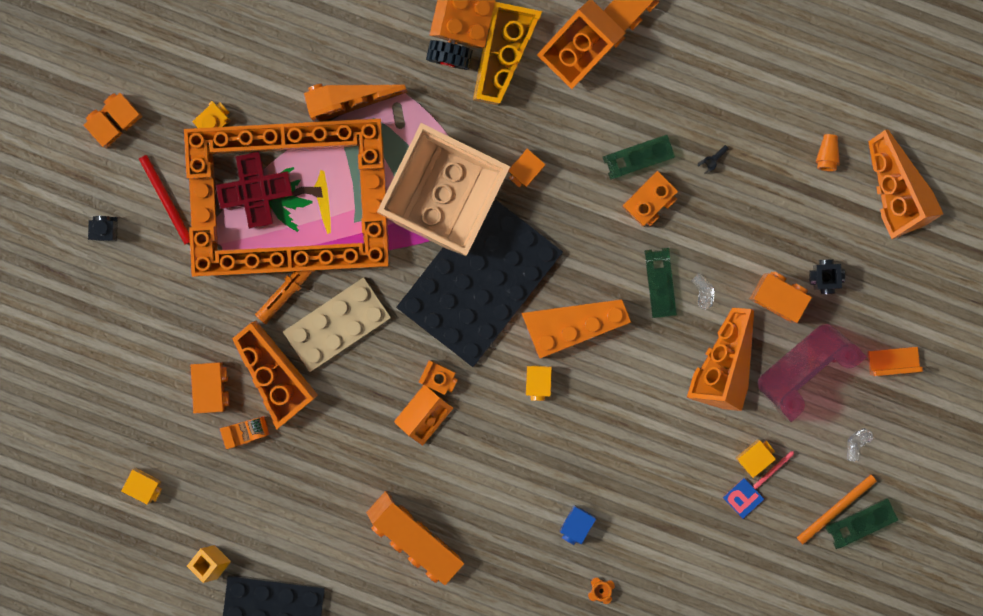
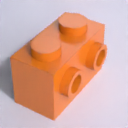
(650, 199)

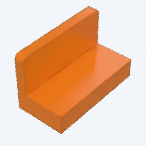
(894, 361)
(423, 415)

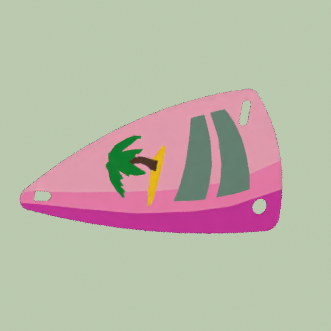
(328, 189)

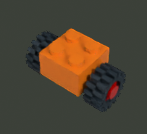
(459, 23)

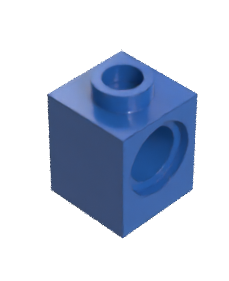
(577, 525)

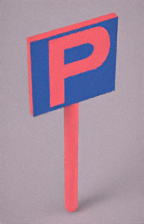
(744, 497)

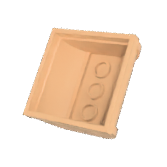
(443, 190)

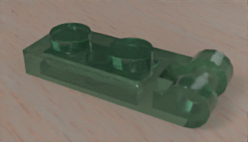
(639, 156)
(660, 283)
(862, 523)

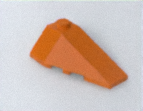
(336, 100)
(904, 192)
(726, 371)

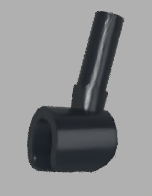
(711, 161)

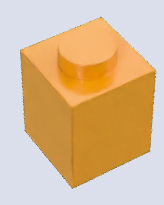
(538, 382)
(756, 457)
(142, 486)
(208, 563)

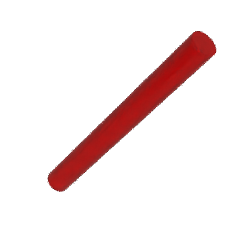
(165, 198)

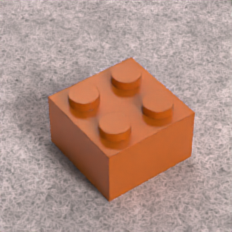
(781, 297)

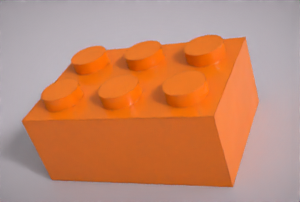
(581, 43)

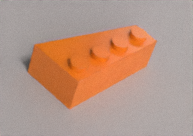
(566, 326)

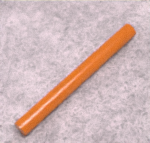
(836, 509)

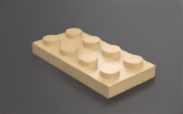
(336, 324)

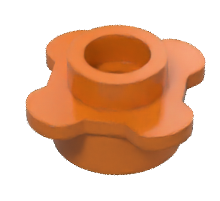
(604, 597)

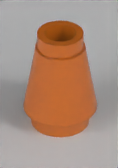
(828, 154)

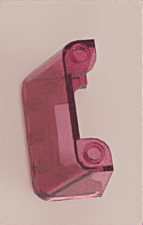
(801, 364)

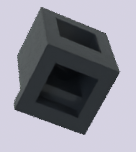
(103, 228)

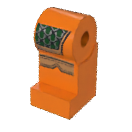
(244, 432)

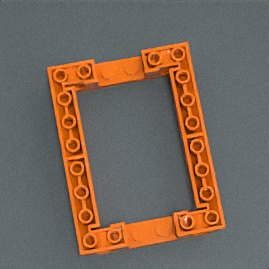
(199, 151)

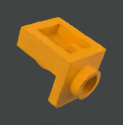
(212, 116)

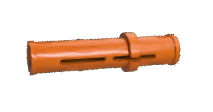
(284, 292)

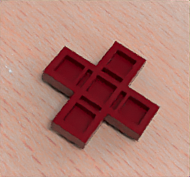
(254, 190)

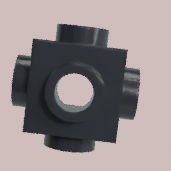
(837, 276)

